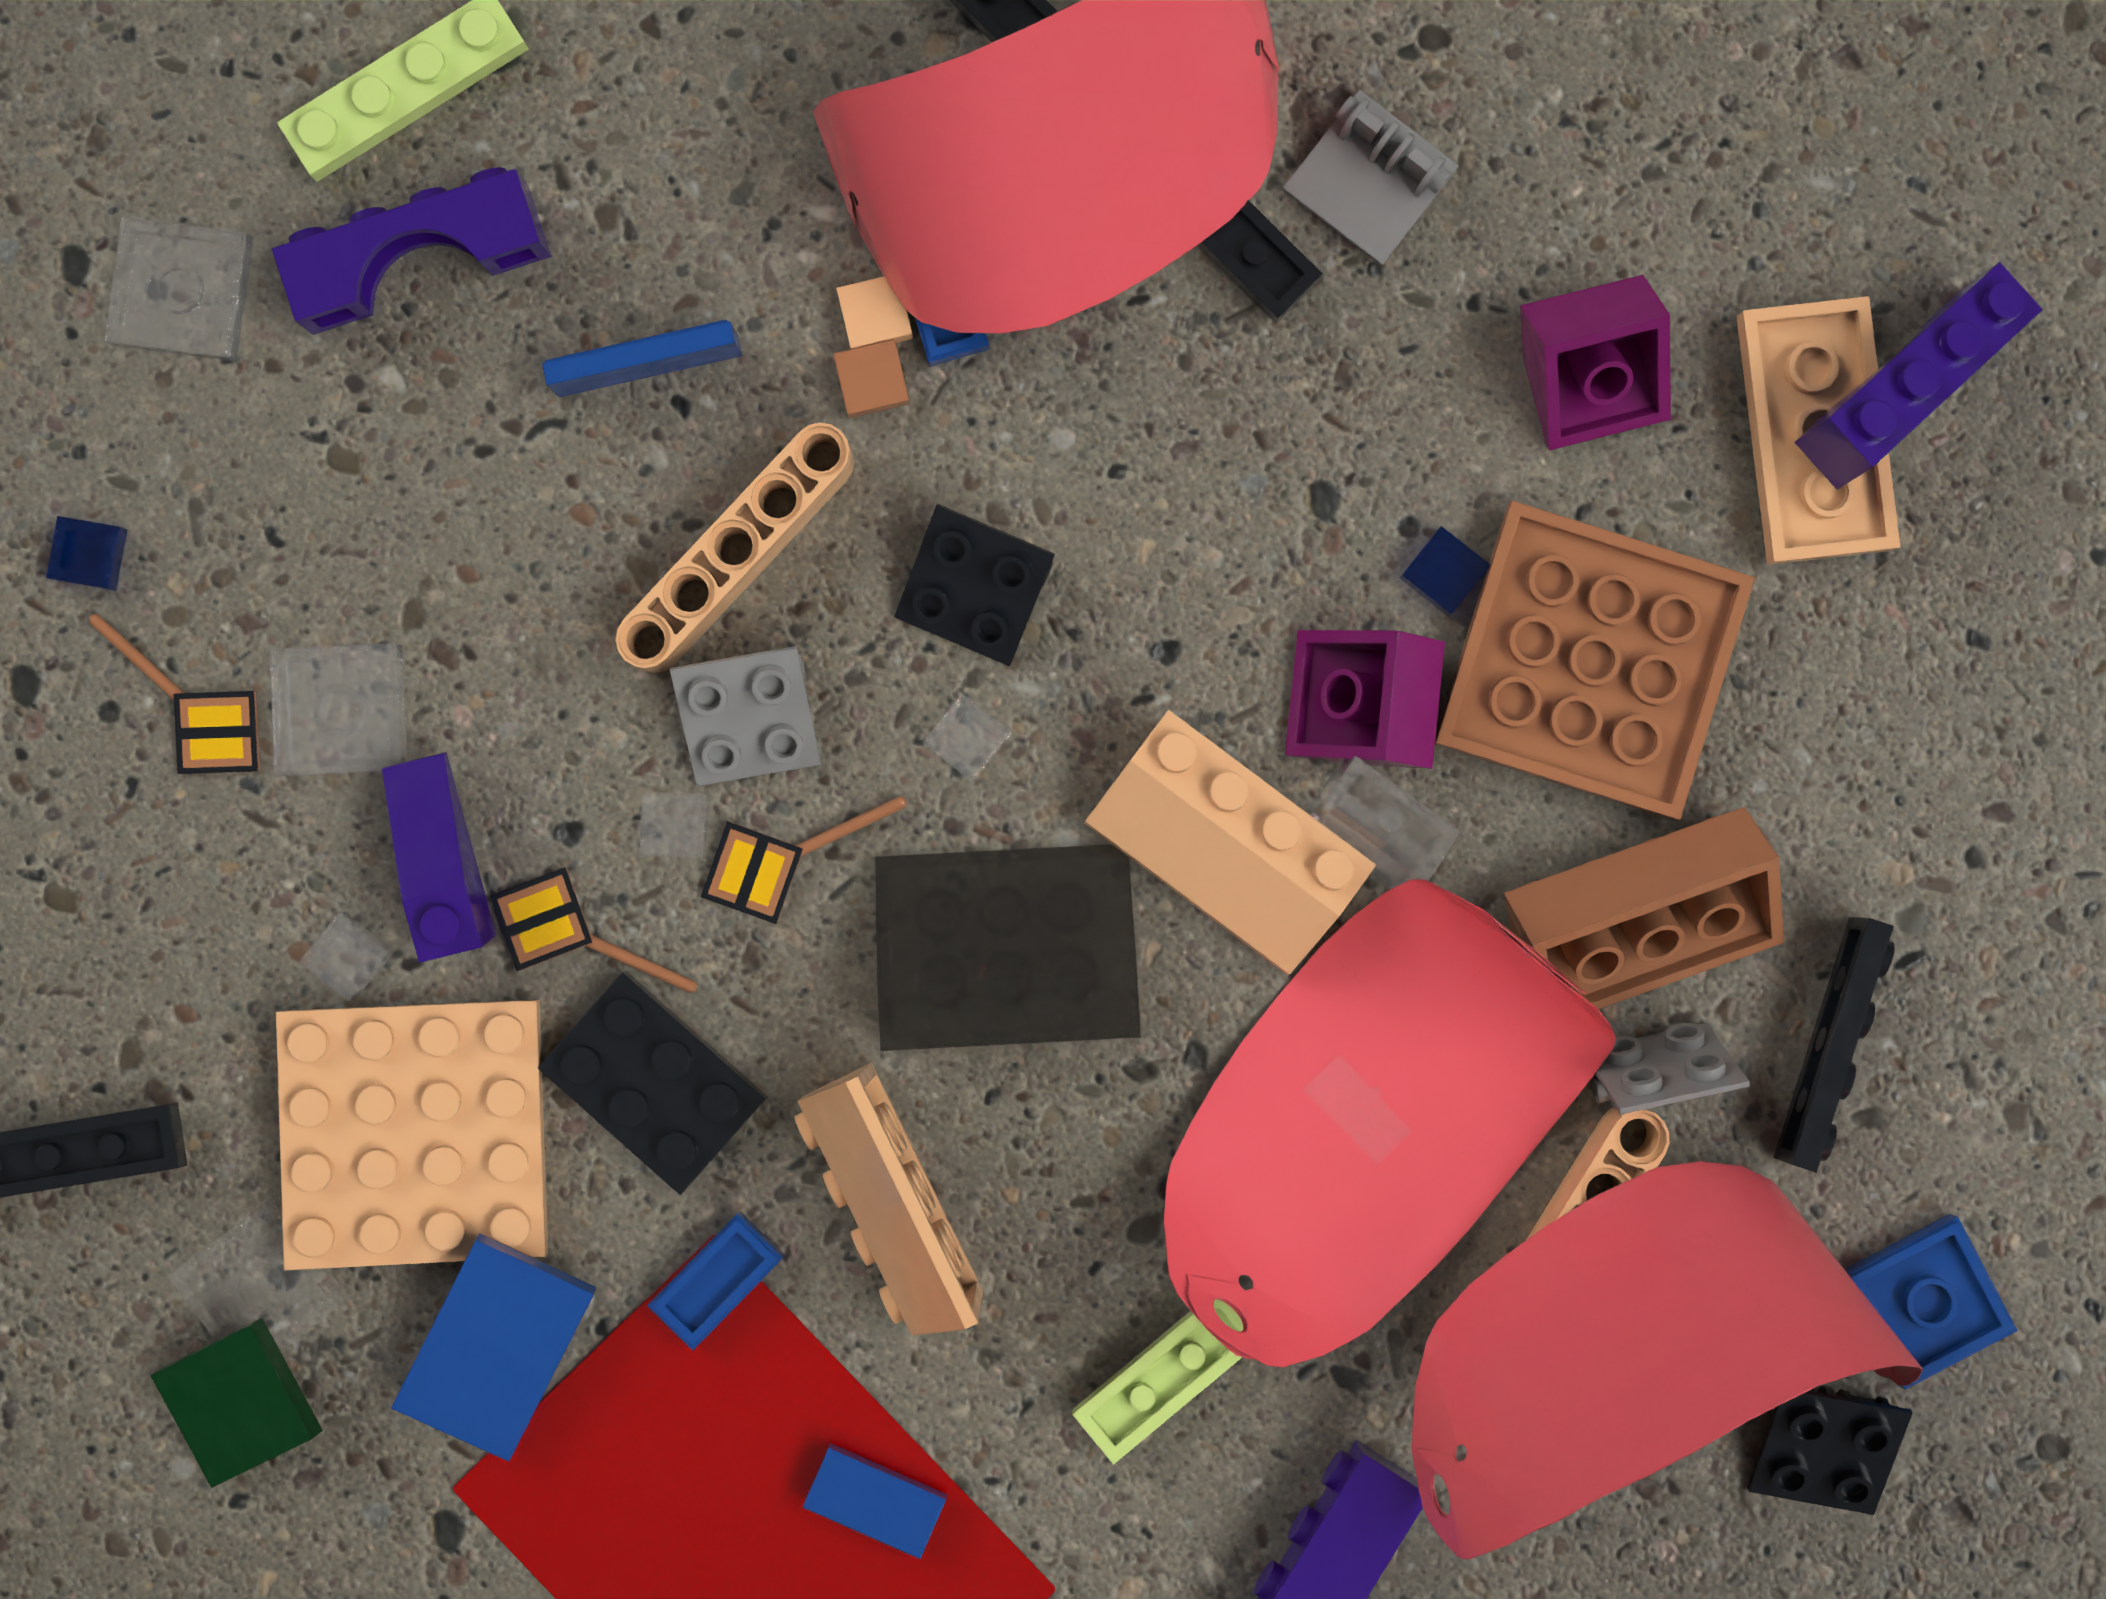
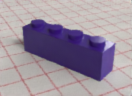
(1349, 1532)

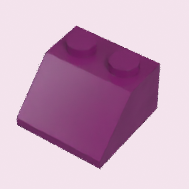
(1598, 361)
(1365, 697)

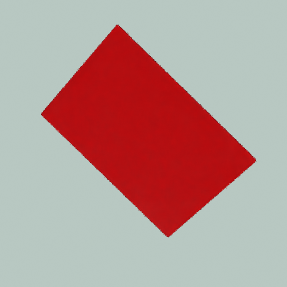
(694, 1472)

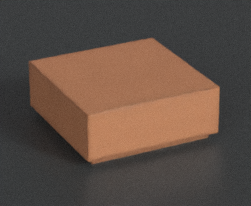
(871, 378)

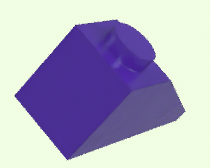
(435, 860)

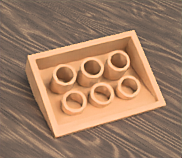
(892, 1204)

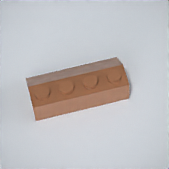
(1656, 909)

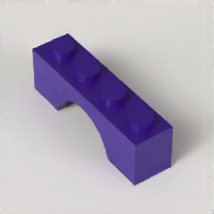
(337, 271)
(1919, 377)

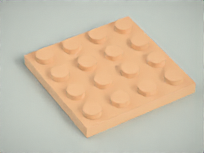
(410, 1132)

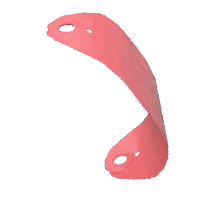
(1058, 158)
(1468, 1052)
(1630, 1347)

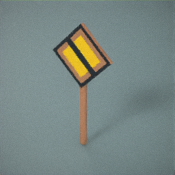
(211, 728)
(757, 870)
(547, 921)

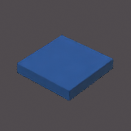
(1935, 1295)

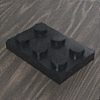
(652, 1082)

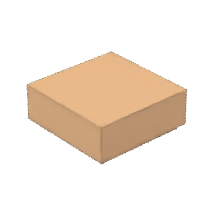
(873, 313)

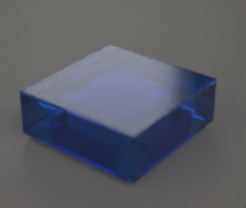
(86, 553)
(1445, 571)

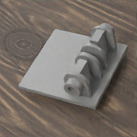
(1370, 177)
(746, 715)
(1666, 1069)

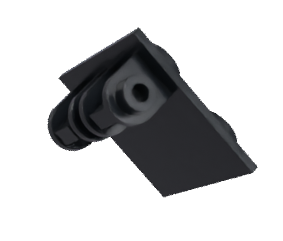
(974, 584)
(1830, 1450)

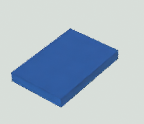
(494, 1347)

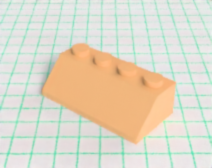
(1229, 843)

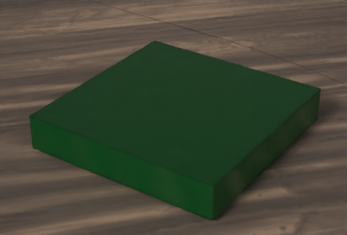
(236, 1403)

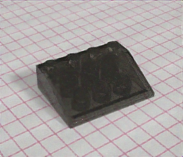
(1005, 947)

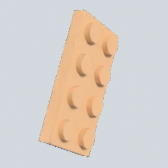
(1794, 372)

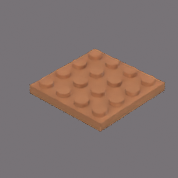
(1594, 660)

